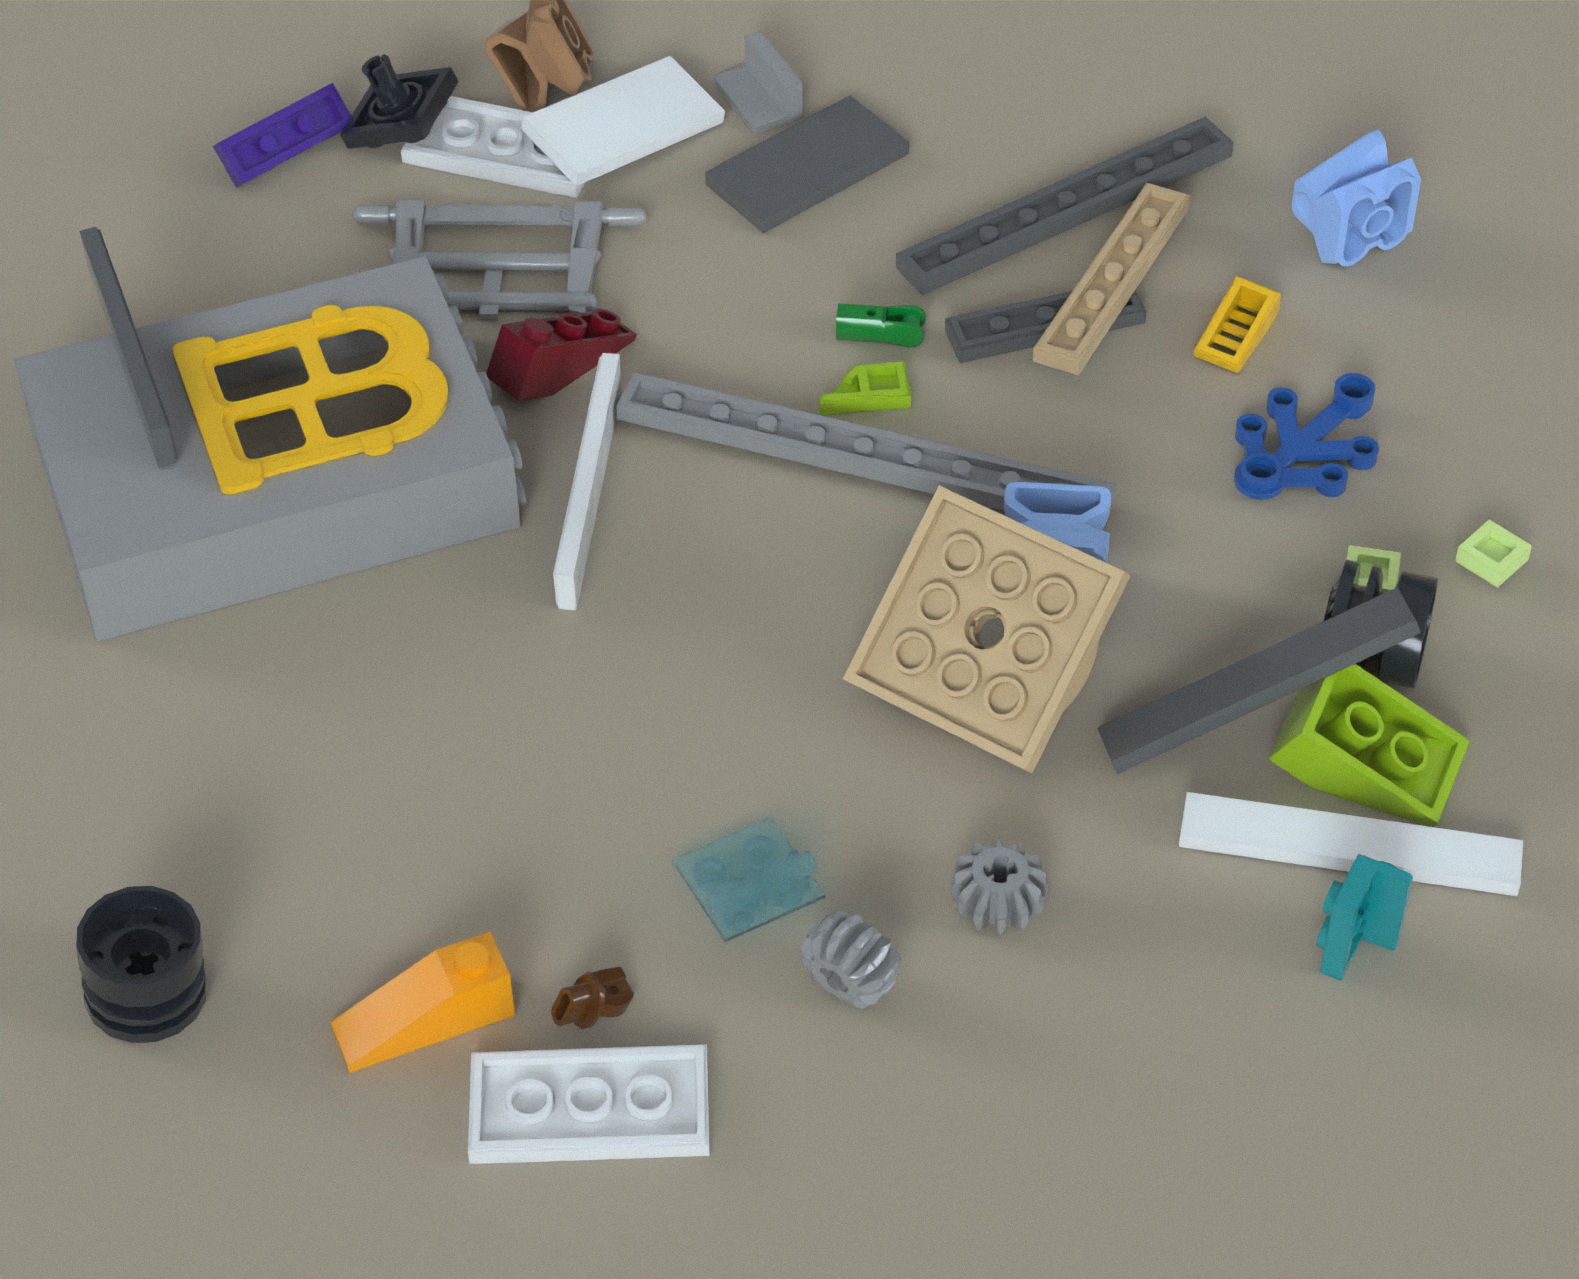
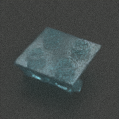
(749, 878)

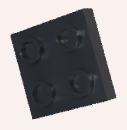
(397, 104)

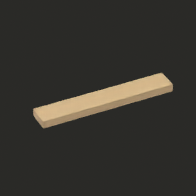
(1111, 279)

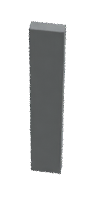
(129, 347)
(1258, 680)

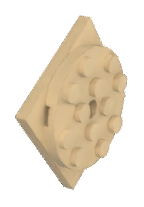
(953, 579)

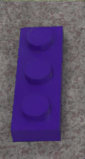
(283, 135)

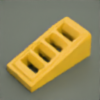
(1247, 296)

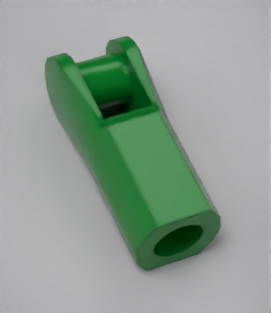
(881, 324)

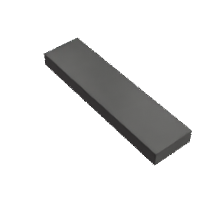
(1018, 326)

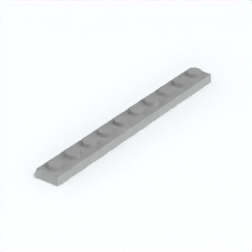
(830, 442)

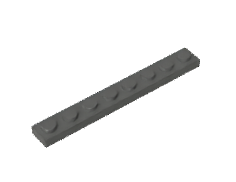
(1062, 205)

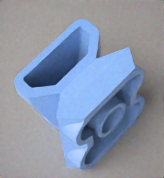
(1357, 201)
(1063, 512)

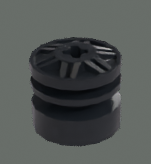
(1401, 662)
(141, 964)

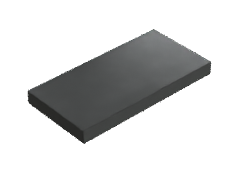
(806, 163)

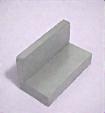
(764, 89)

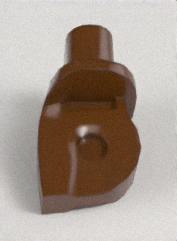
(593, 996)

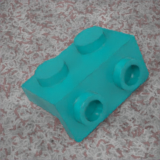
(1364, 907)

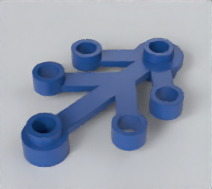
(1267, 474)

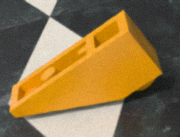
(428, 1003)

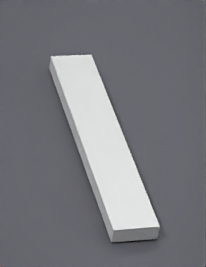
(587, 482)
(1336, 839)

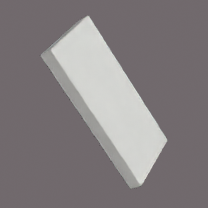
(622, 120)
(487, 145)
(588, 1104)

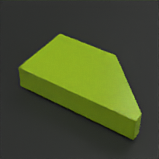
(869, 389)

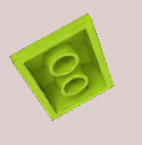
(1370, 746)

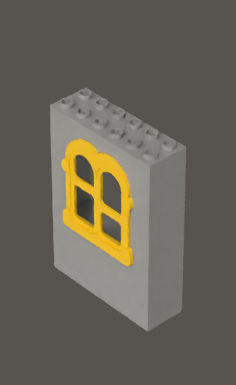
(240, 528)

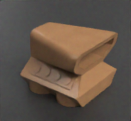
(541, 49)

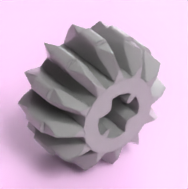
(999, 886)
(850, 959)

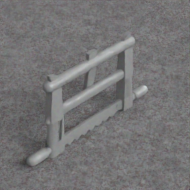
(581, 262)

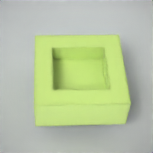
(1493, 553)
(1368, 557)

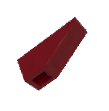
(549, 353)

